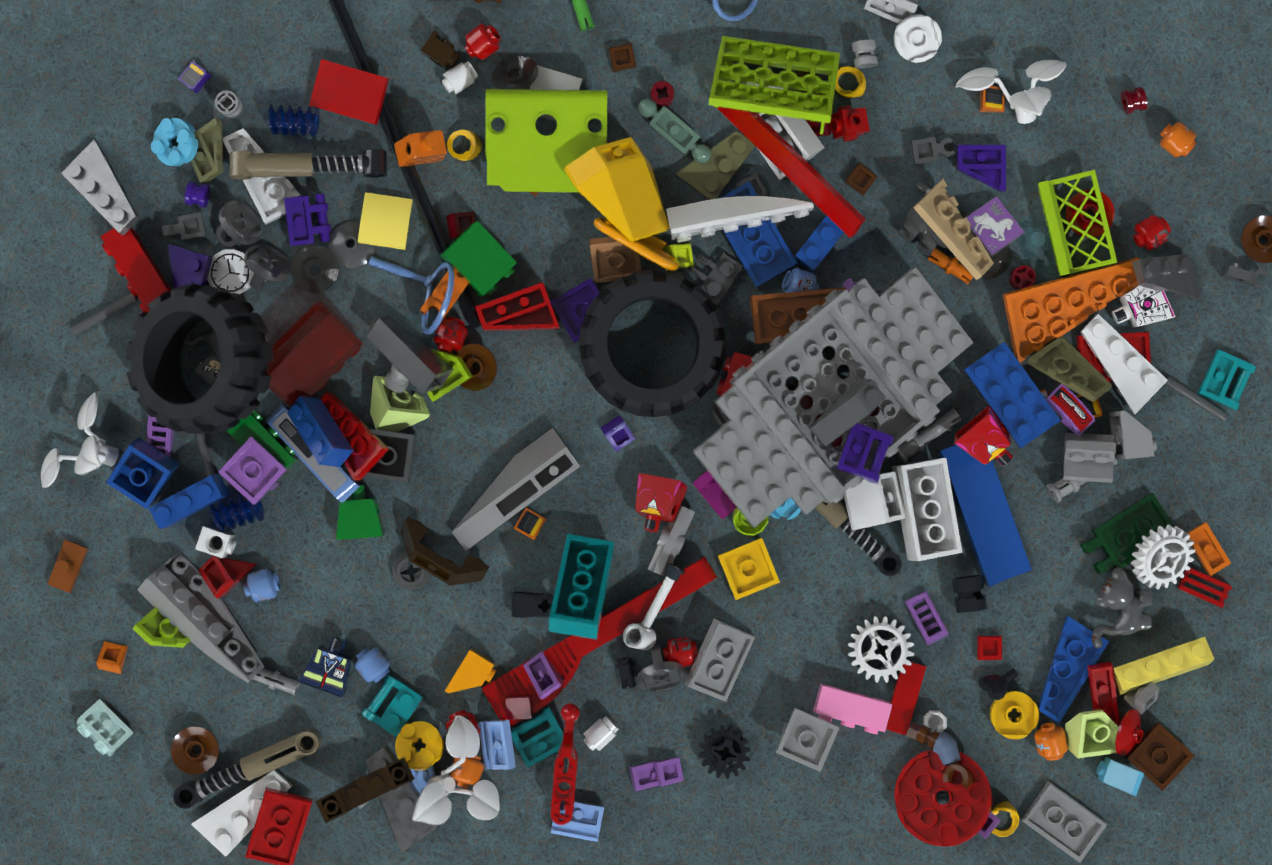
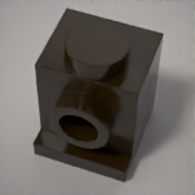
(440, 51)

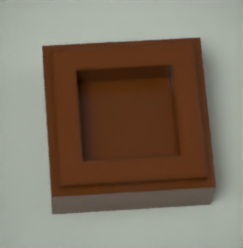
(622, 57)
(860, 179)

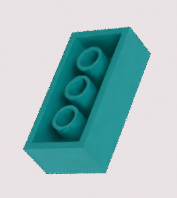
(581, 586)

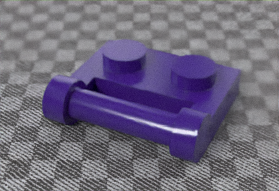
(857, 449)

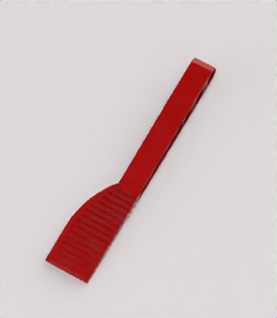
(569, 652)

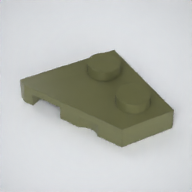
(209, 156)

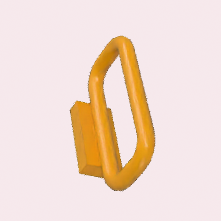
(649, 247)

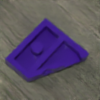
(984, 164)
(188, 266)

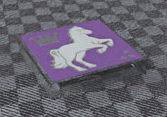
(994, 226)

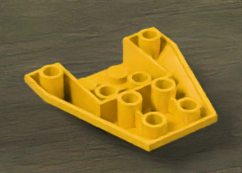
(622, 187)

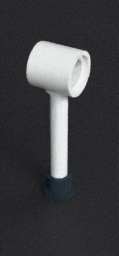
(648, 635)

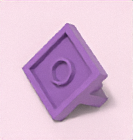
(253, 470)

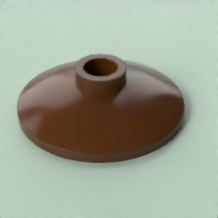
(1250, 239)
(486, 375)
(186, 758)

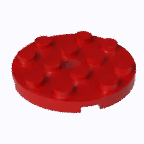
(935, 822)

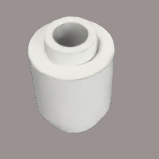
(459, 77)
(600, 733)

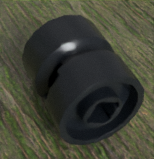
(969, 593)

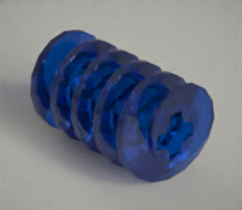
(293, 121)
(236, 514)

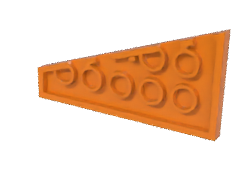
(1059, 305)

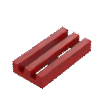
(1222, 595)

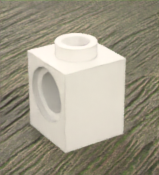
(205, 542)

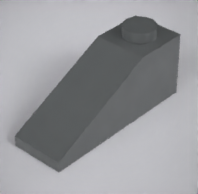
(847, 410)

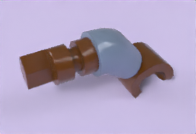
(945, 747)

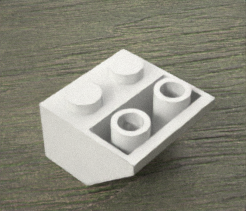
(875, 503)

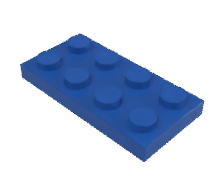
(760, 247)
(1012, 395)

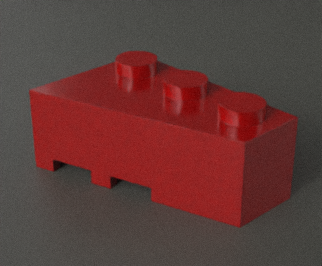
(519, 311)

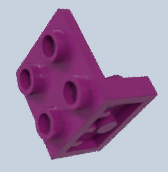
(714, 495)

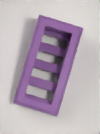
(151, 428)
(923, 630)

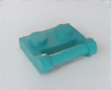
(1219, 378)
(399, 709)
(541, 744)

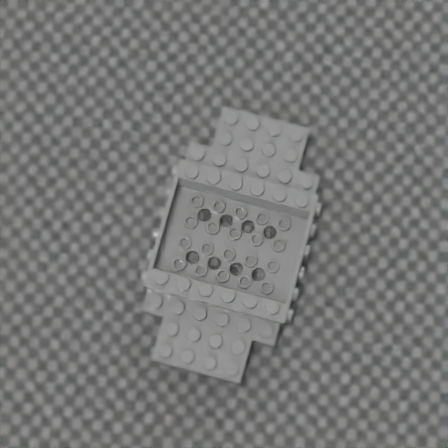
(889, 338)

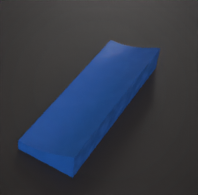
(985, 516)

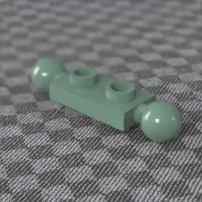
(674, 131)

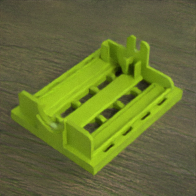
(774, 100)

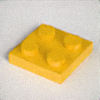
(748, 568)

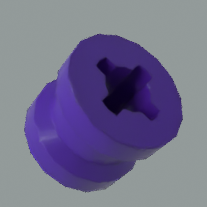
(197, 194)

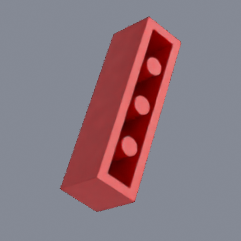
(136, 264)

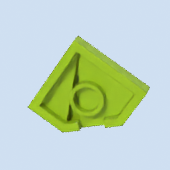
(457, 377)
(159, 632)

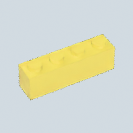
(1162, 665)

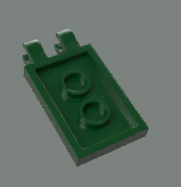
(1125, 530)

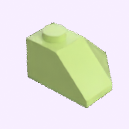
(395, 410)
(1091, 734)

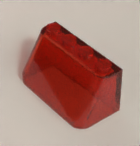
(310, 354)

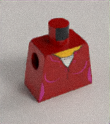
(985, 438)
(658, 499)

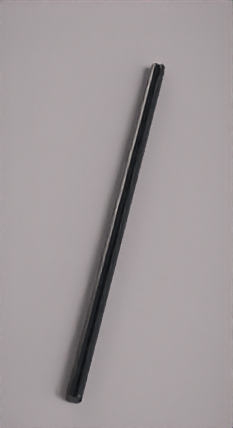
(409, 171)

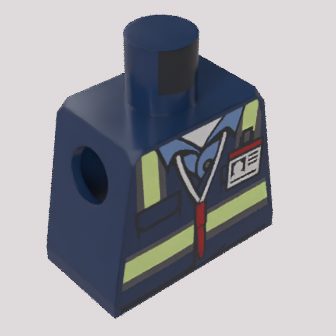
(328, 669)

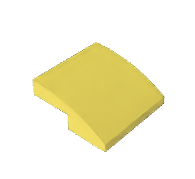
(385, 221)

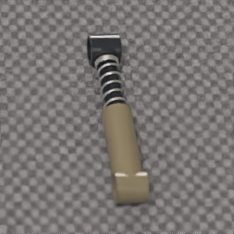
(247, 165)
(837, 516)
(249, 767)

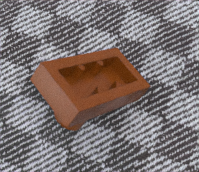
(67, 566)

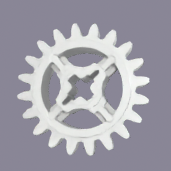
(1166, 558)
(891, 668)

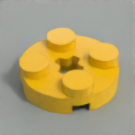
(1024, 724)
(410, 735)

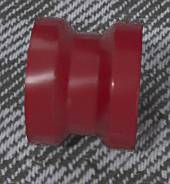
(661, 98)
(1134, 100)
(1025, 274)

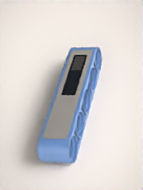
(335, 479)

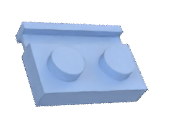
(497, 745)
(584, 822)

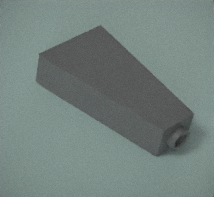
(409, 355)

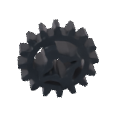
(736, 755)

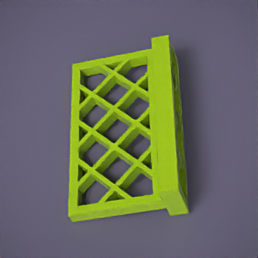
(1056, 229)

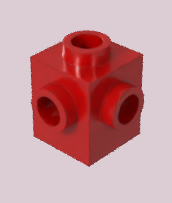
(849, 123)

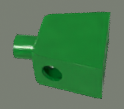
(359, 517)

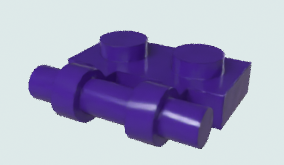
(299, 219)

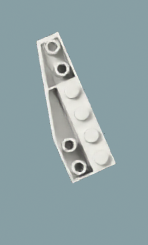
(729, 213)

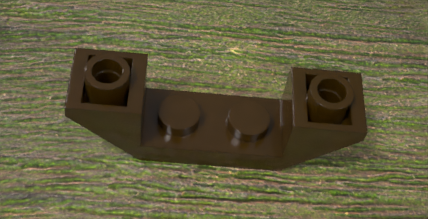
(444, 569)
(364, 789)

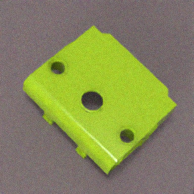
(522, 157)

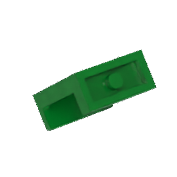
(479, 259)

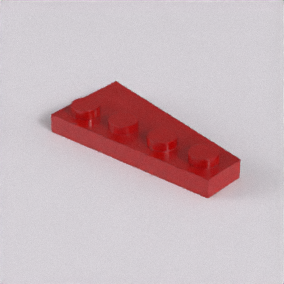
(365, 444)

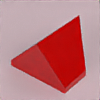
(224, 574)

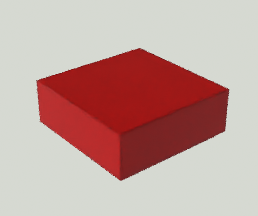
(989, 647)

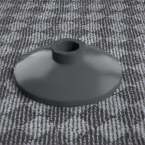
(349, 257)

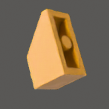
(472, 672)

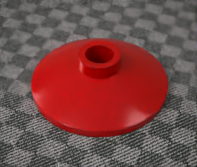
(1081, 220)
(1128, 733)

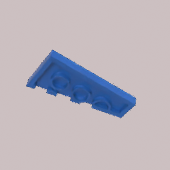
(1068, 668)

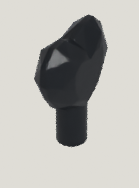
(997, 685)

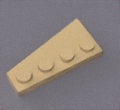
(945, 220)

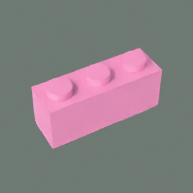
(852, 708)

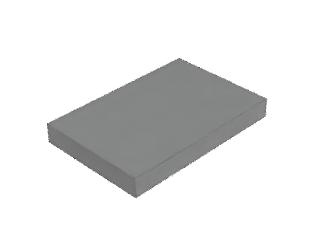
(719, 660)
(1064, 822)

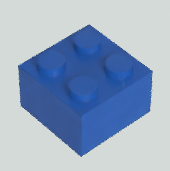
(142, 473)

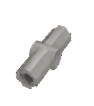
(671, 541)

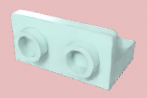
(103, 728)

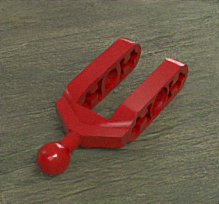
(570, 714)

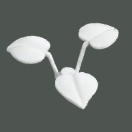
(1026, 103)
(91, 453)
(433, 805)

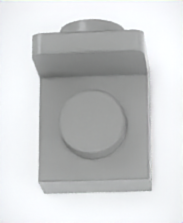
(1142, 698)

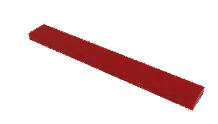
(796, 169)

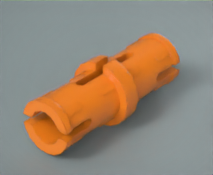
(950, 265)

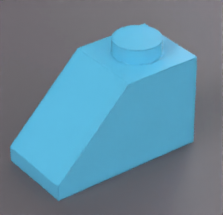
(1119, 775)

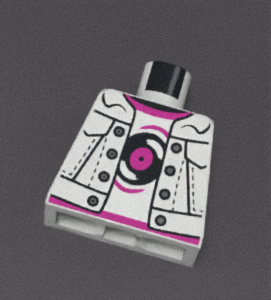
(1143, 307)

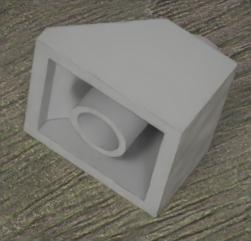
(1131, 437)

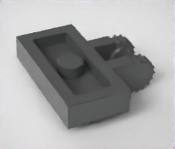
(720, 277)

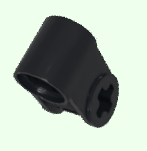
(528, 604)

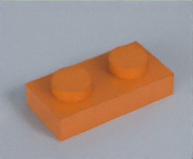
(1208, 549)

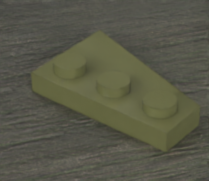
(714, 175)
(1070, 368)

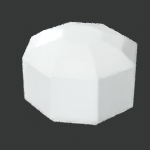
(935, 720)

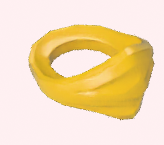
(859, 91)
(475, 149)
(1006, 806)

